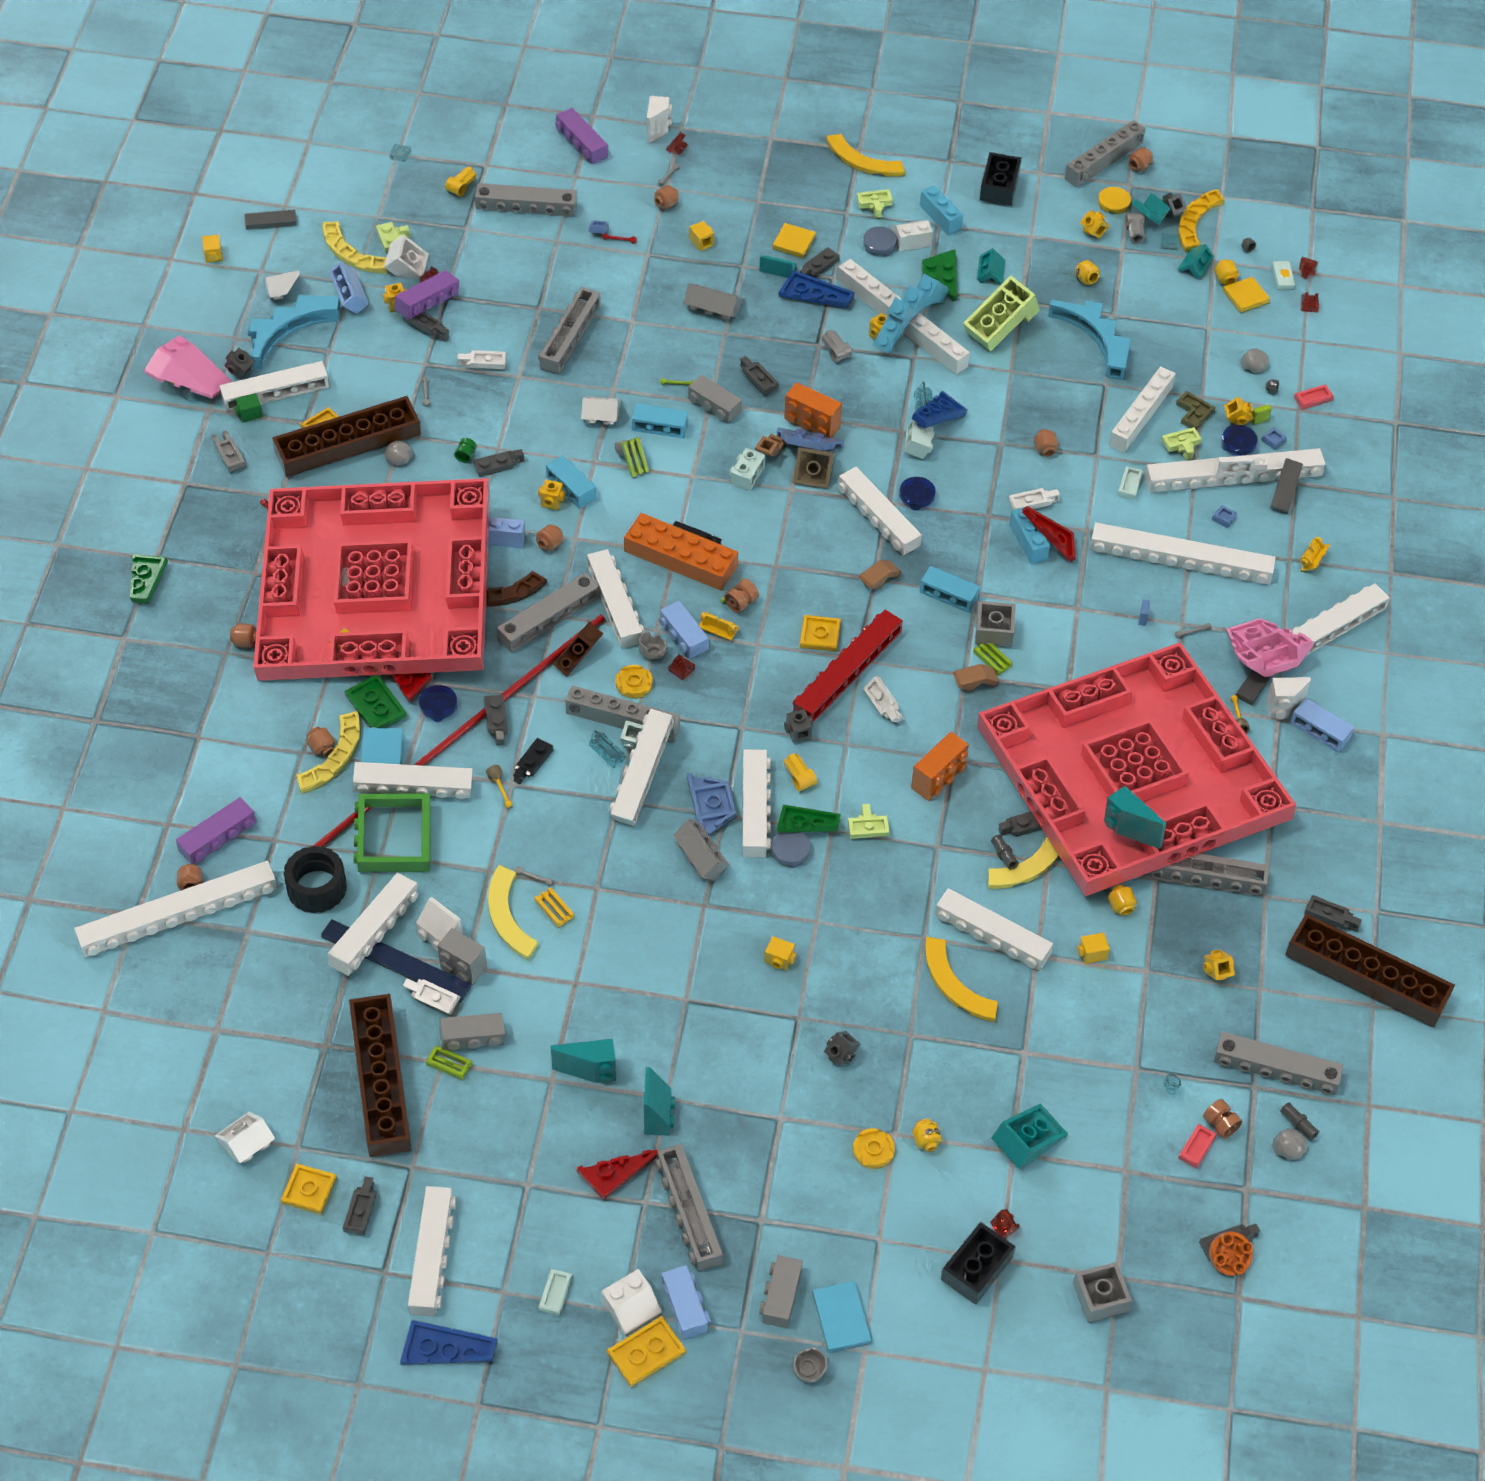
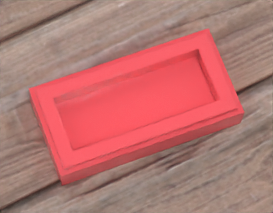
(1313, 396)
(1197, 1146)

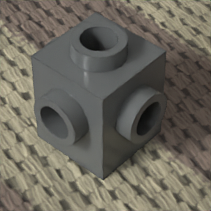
(1175, 203)
(239, 363)
(798, 725)
(841, 1048)

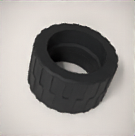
(309, 860)

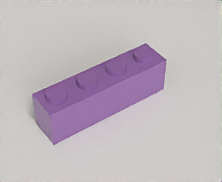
(581, 135)
(426, 294)
(216, 831)

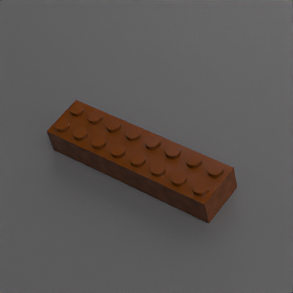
(346, 436)
(1370, 970)
(380, 1075)

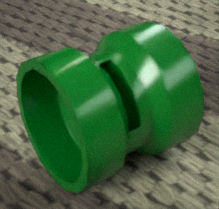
(465, 449)

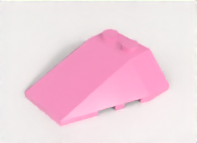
(186, 366)
(1267, 647)

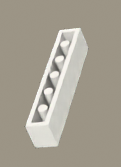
(277, 384)
(1142, 409)
(879, 511)
(614, 598)
(1344, 616)
(641, 767)
(412, 779)
(755, 803)
(372, 924)
(993, 929)
(430, 1251)

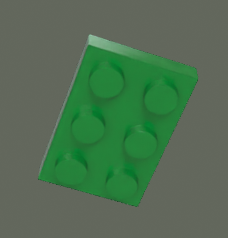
(375, 703)

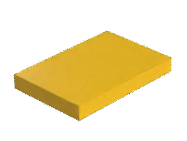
(646, 1351)

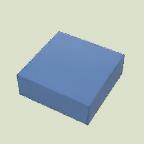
(598, 226)
(1274, 438)
(1224, 516)
(1144, 612)

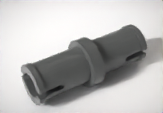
(1004, 852)
(1299, 1121)

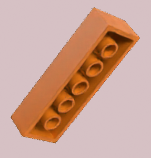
(681, 551)

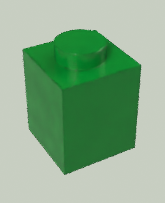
(248, 408)

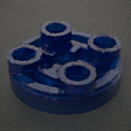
(1239, 440)
(917, 492)
(438, 702)

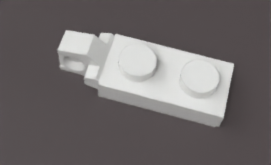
(483, 359)
(1240, 465)
(1034, 498)
(883, 699)
(433, 995)

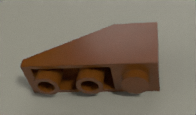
(578, 648)

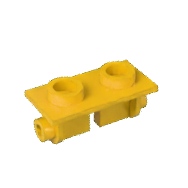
(1313, 555)
(718, 626)

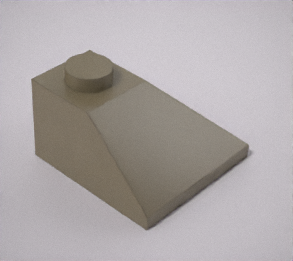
(814, 467)

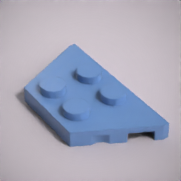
(814, 441)
(711, 802)

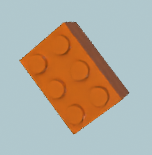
(812, 410)
(939, 766)

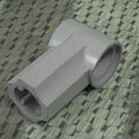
(1135, 225)
(838, 349)

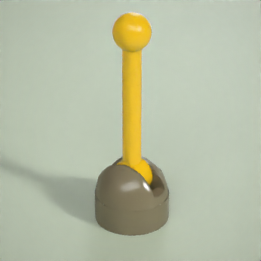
(1241, 721)
(494, 774)

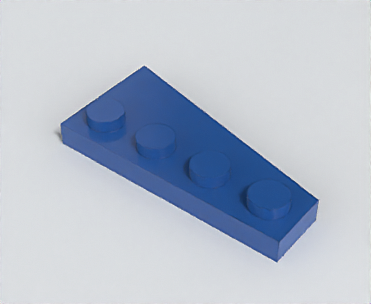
(810, 289)
(939, 410)
(440, 1344)

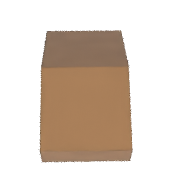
(770, 446)
(878, 573)
(973, 676)

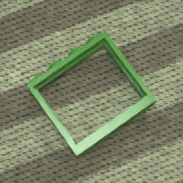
(392, 864)

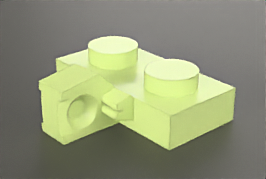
(875, 201)
(389, 233)
(1182, 441)
(868, 824)

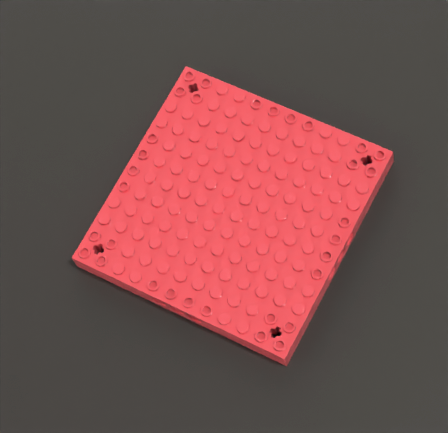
(411, 587)
(1141, 728)

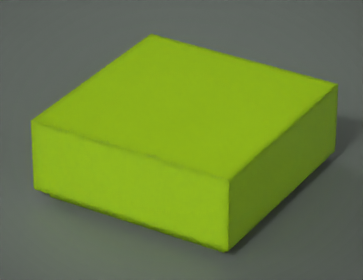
(1261, 414)

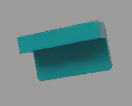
(1153, 208)
(1197, 260)
(776, 266)
(991, 266)

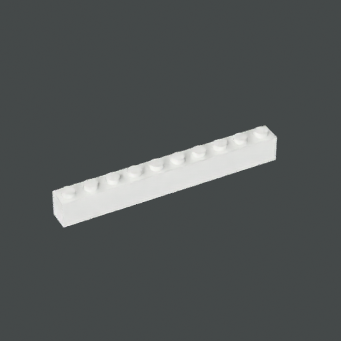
(919, 330)
(1202, 472)
(1182, 553)
(176, 909)

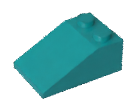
(1133, 818)
(586, 1060)
(657, 1105)
(1028, 1135)

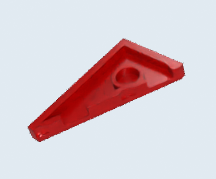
(1057, 534)
(412, 683)
(612, 1174)

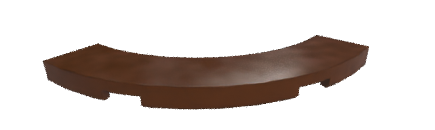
(520, 590)

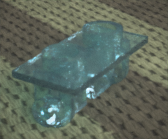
(922, 395)
(604, 748)

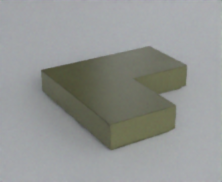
(1197, 410)

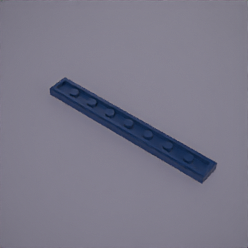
(403, 963)

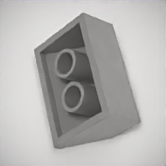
(712, 301)

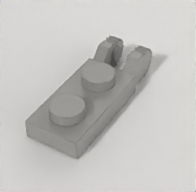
(229, 452)

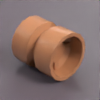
(742, 595)
(1225, 1122)

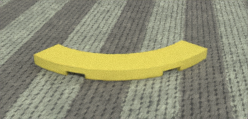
(349, 254)
(338, 758)
(1026, 870)
(501, 915)

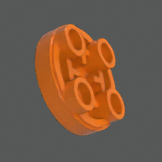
(1231, 1253)

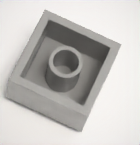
(995, 623)
(462, 956)
(1102, 1292)

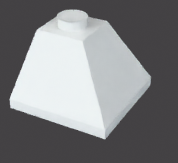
(280, 284)

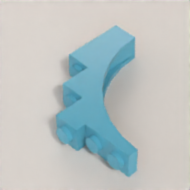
(306, 311)
(903, 311)
(1101, 330)

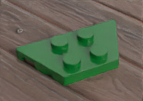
(943, 269)

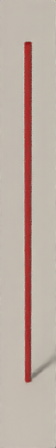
(464, 728)

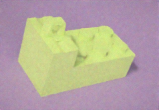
(1001, 313)

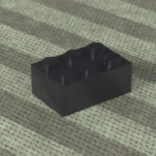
(1000, 178)
(978, 1263)

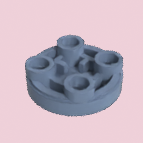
(879, 240)
(790, 848)

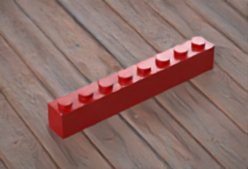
(848, 665)

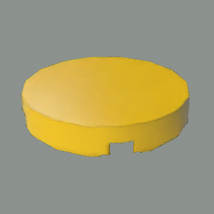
(1114, 200)
(634, 681)
(873, 1148)

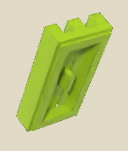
(633, 473)
(995, 656)
(460, 1074)

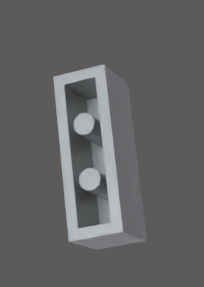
(714, 399)
(700, 850)
(471, 1031)
(781, 1291)

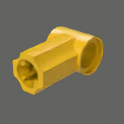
(458, 184)
(801, 775)

